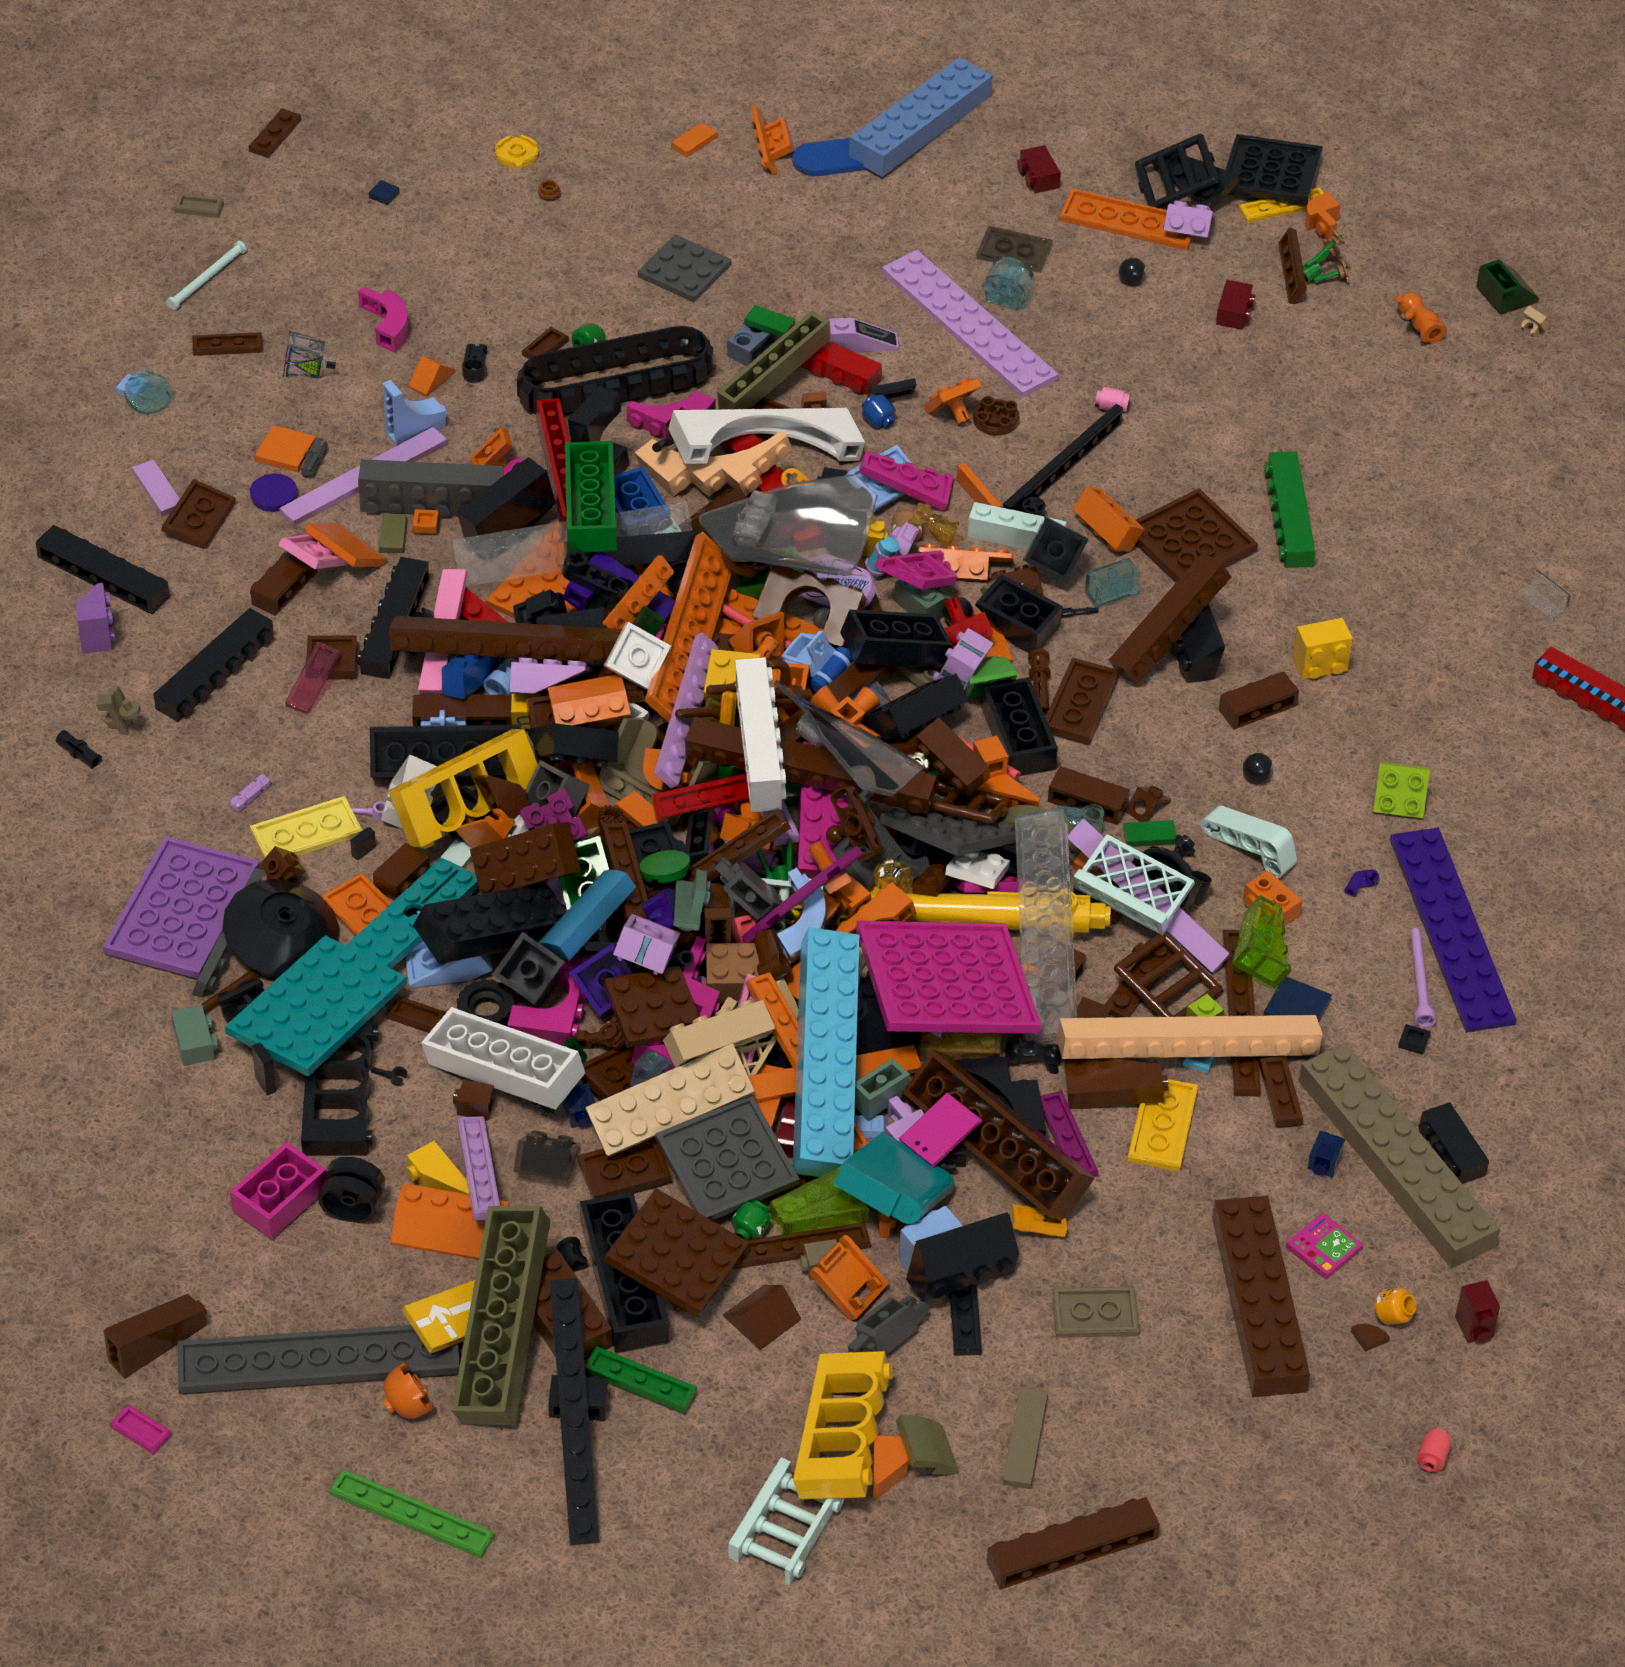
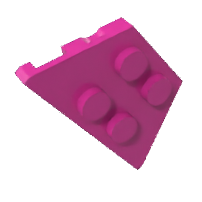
(919, 569)

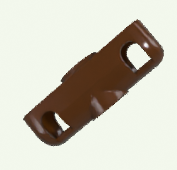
(849, 816)

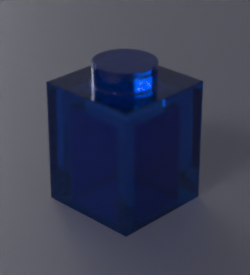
(576, 1104)
(1326, 1154)

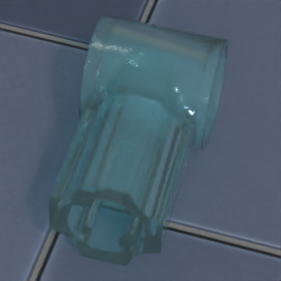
(1092, 813)

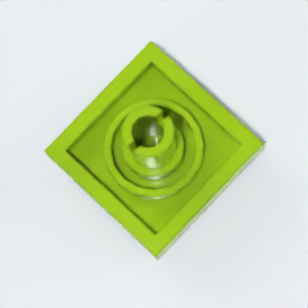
(1401, 789)

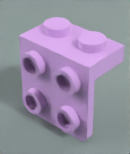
(1188, 220)

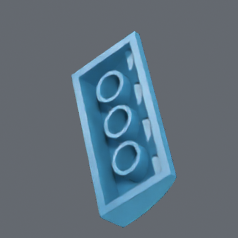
(588, 913)

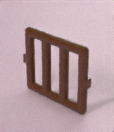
(969, 811)
(1180, 954)

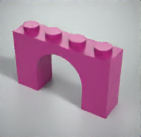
(557, 1022)

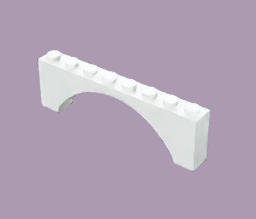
(828, 428)

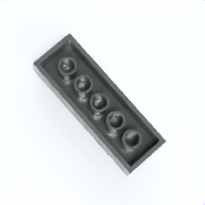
(408, 486)

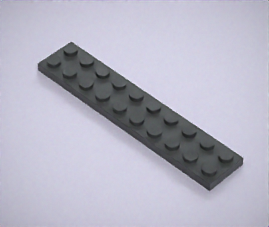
(307, 1358)

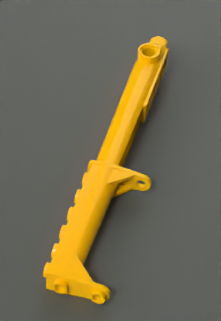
(976, 908)

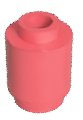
(1434, 1450)

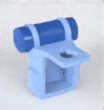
(823, 659)

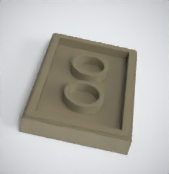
(1095, 1312)

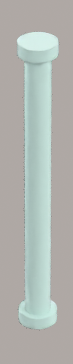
(173, 302)

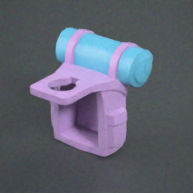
(896, 544)

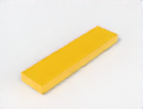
(1269, 208)

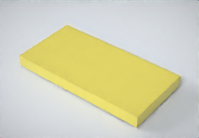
(308, 828)

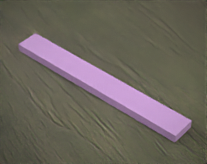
(347, 483)
(1181, 924)

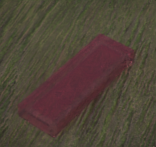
(312, 678)

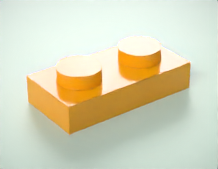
(1034, 1220)

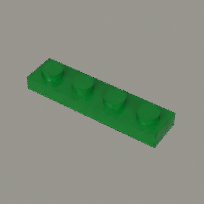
(641, 1379)

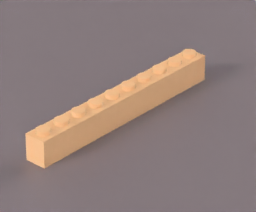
(1189, 1036)

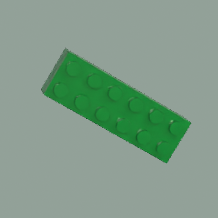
(590, 496)

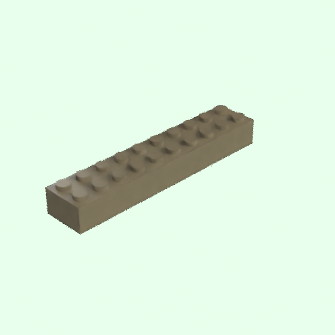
(1399, 1156)

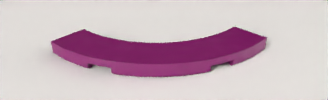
(803, 893)

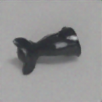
(1028, 1051)

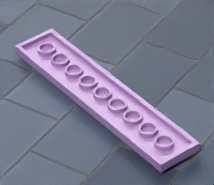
(970, 323)

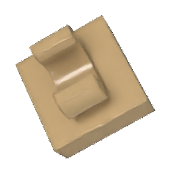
(1535, 319)

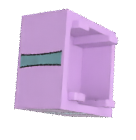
(965, 656)
(646, 943)

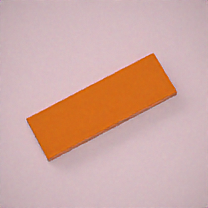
(1121, 218)

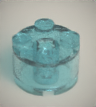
(1008, 283)

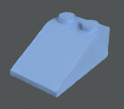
(426, 971)

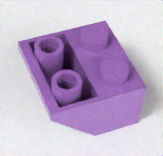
(95, 620)

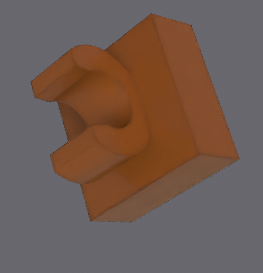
(814, 400)

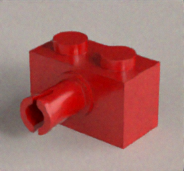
(960, 622)

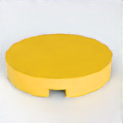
(516, 157)

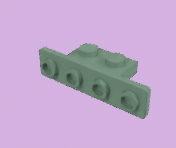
(689, 901)

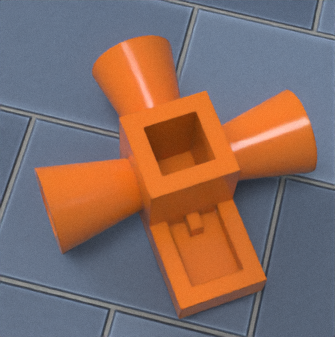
(848, 709)

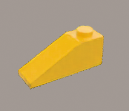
(435, 1170)

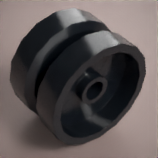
(351, 1189)

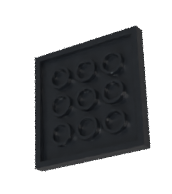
(1274, 168)

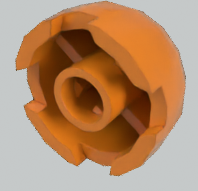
(405, 1393)

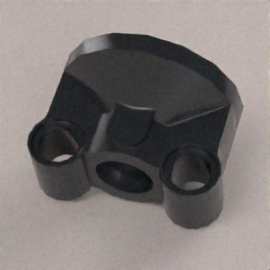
(1174, 861)

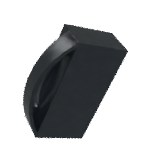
(511, 503)

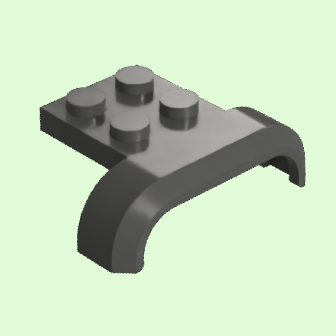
(863, 870)

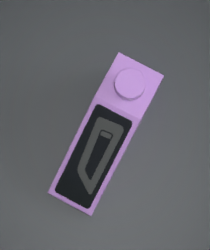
(861, 336)

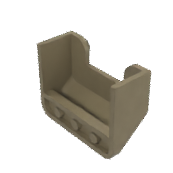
(628, 775)

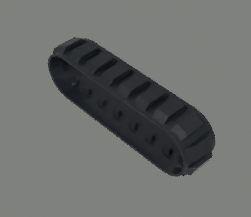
(614, 354)

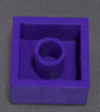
(593, 971)

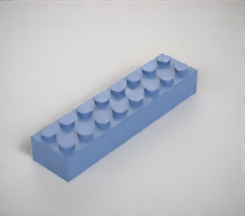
(920, 116)

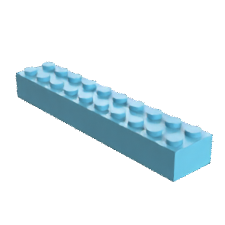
(826, 1051)

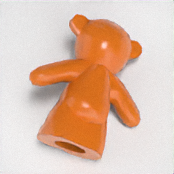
(1424, 321)

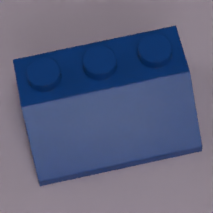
(635, 491)

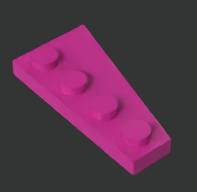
(916, 483)

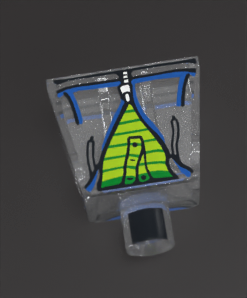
(306, 357)

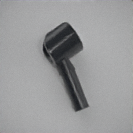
(397, 1071)

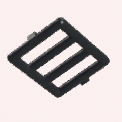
(1160, 156)

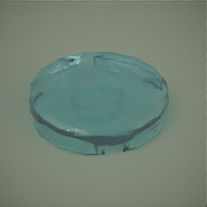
(147, 392)

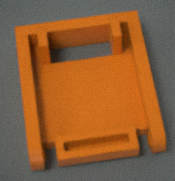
(843, 1273)

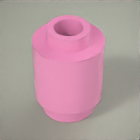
(1109, 397)

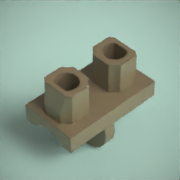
(120, 710)

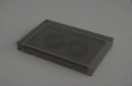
(1021, 246)

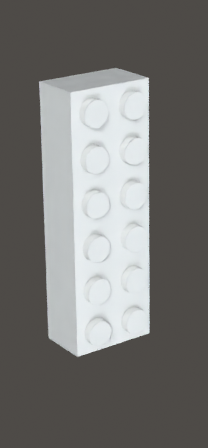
(760, 734)
(503, 1058)

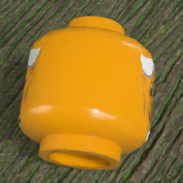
(1395, 1306)

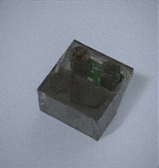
(546, 1155)

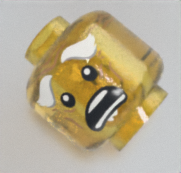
(894, 872)

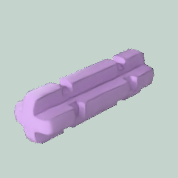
(249, 793)

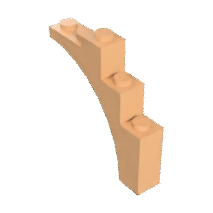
(736, 469)

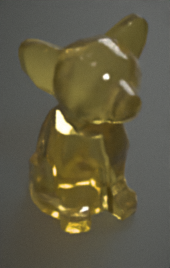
(938, 526)

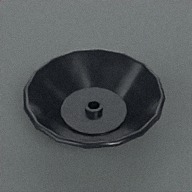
(266, 940)

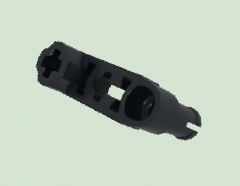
(582, 572)

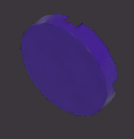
(273, 492)

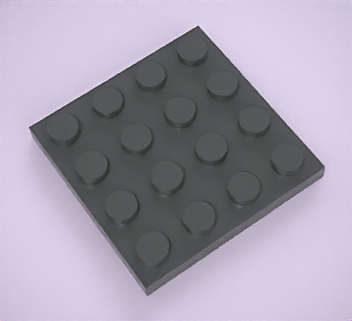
(948, 831)
(727, 1158)

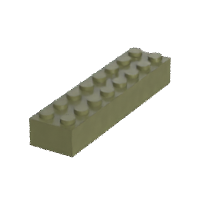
(501, 1315)

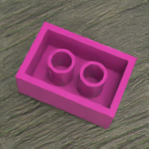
(278, 1190)

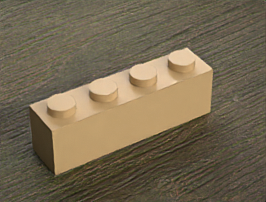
(705, 1035)

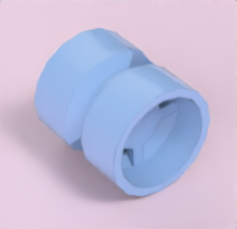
(499, 680)

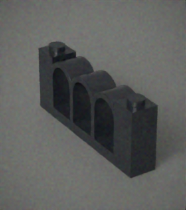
(340, 1136)

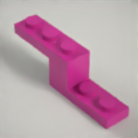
(702, 995)

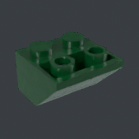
(1504, 286)

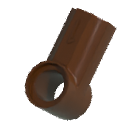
(770, 955)

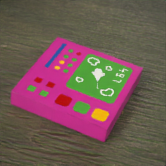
(1324, 1246)

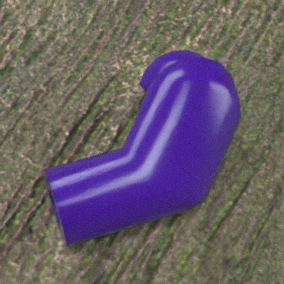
(1361, 879)

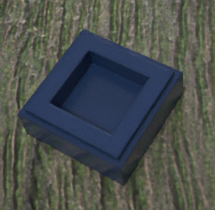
(384, 192)

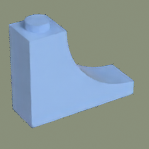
(409, 418)

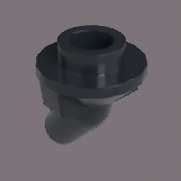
(1183, 845)

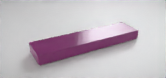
(1066, 1131)

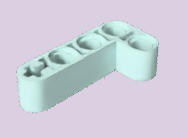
(1254, 835)

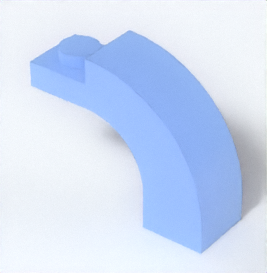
(813, 916)

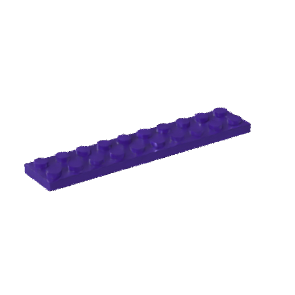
(1452, 930)

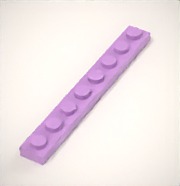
(690, 695)

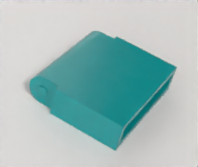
(894, 1179)

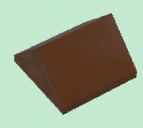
(764, 1315)

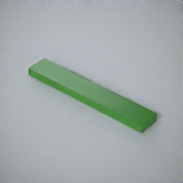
(412, 1513)

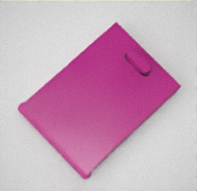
(940, 1130)

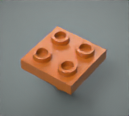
(953, 398)

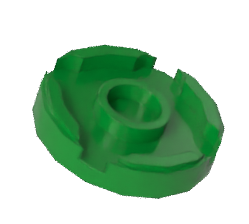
(665, 866)

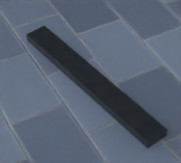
(1067, 458)

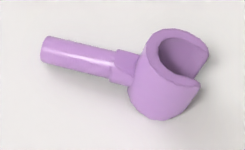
(376, 811)

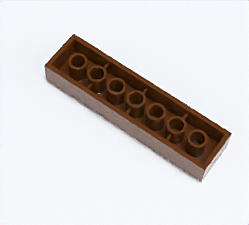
(1004, 1138)
(1260, 1296)

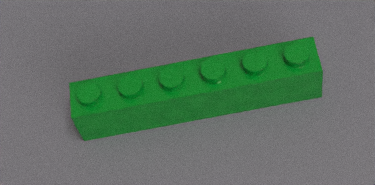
(1290, 509)

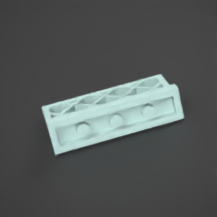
(1126, 903)

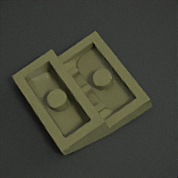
(926, 1444)

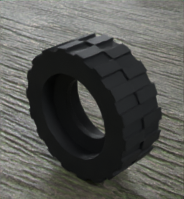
(487, 990)

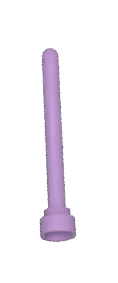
(1424, 1013)

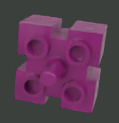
(554, 812)

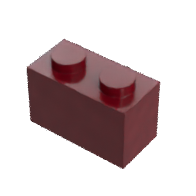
(1039, 169)
(1235, 304)
(1477, 1312)

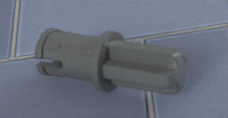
(313, 457)

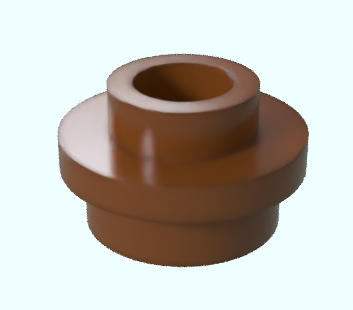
(549, 190)

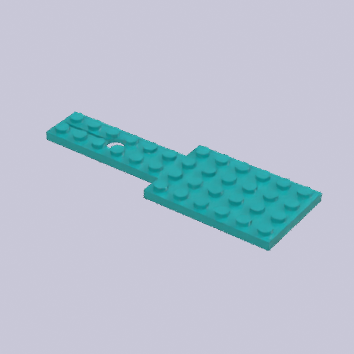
(341, 985)

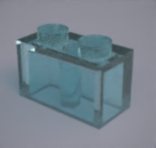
(1112, 582)

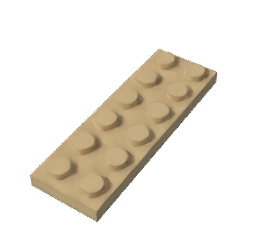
(669, 1099)

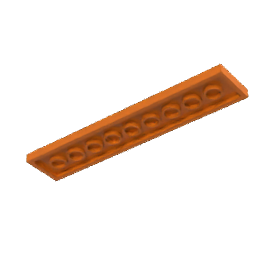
(693, 612)

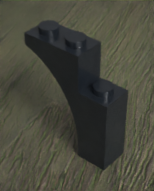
(1021, 1095)

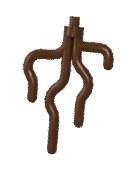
(780, 698)

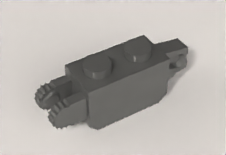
(749, 890)
(888, 1325)

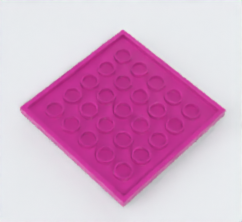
(947, 977)

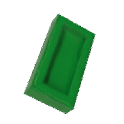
(768, 321)
(1149, 833)

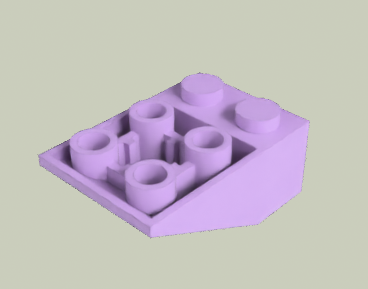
(535, 678)

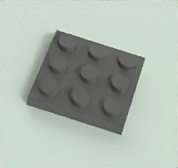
(684, 268)

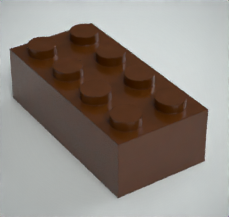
(526, 858)
(595, 1327)

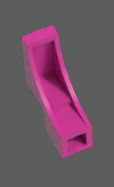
(657, 418)

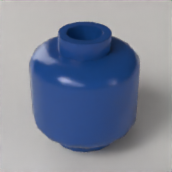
(878, 411)

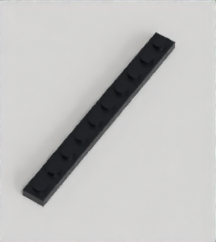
(574, 1412)

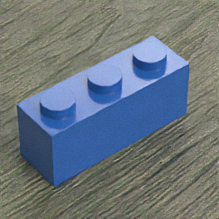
(466, 674)

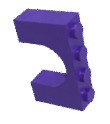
(582, 597)

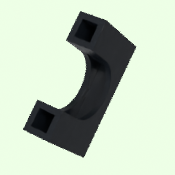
(592, 419)

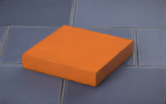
(284, 448)

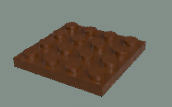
(1186, 528)
(676, 1252)

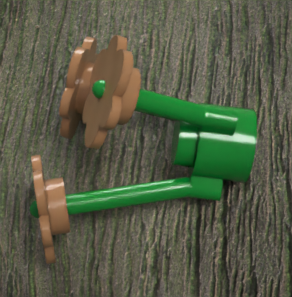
(1313, 269)

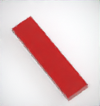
(700, 796)

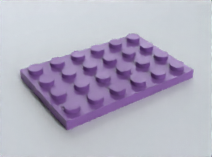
(179, 907)

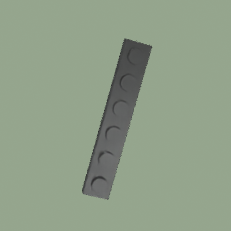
(216, 960)

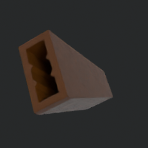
(1113, 1082)
(152, 1333)

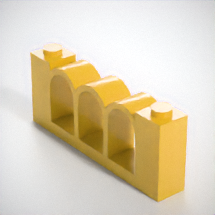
(413, 805)
(849, 1474)

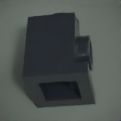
(544, 604)

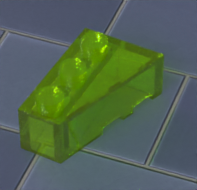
(1261, 943)
(817, 1206)

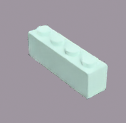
(1004, 525)

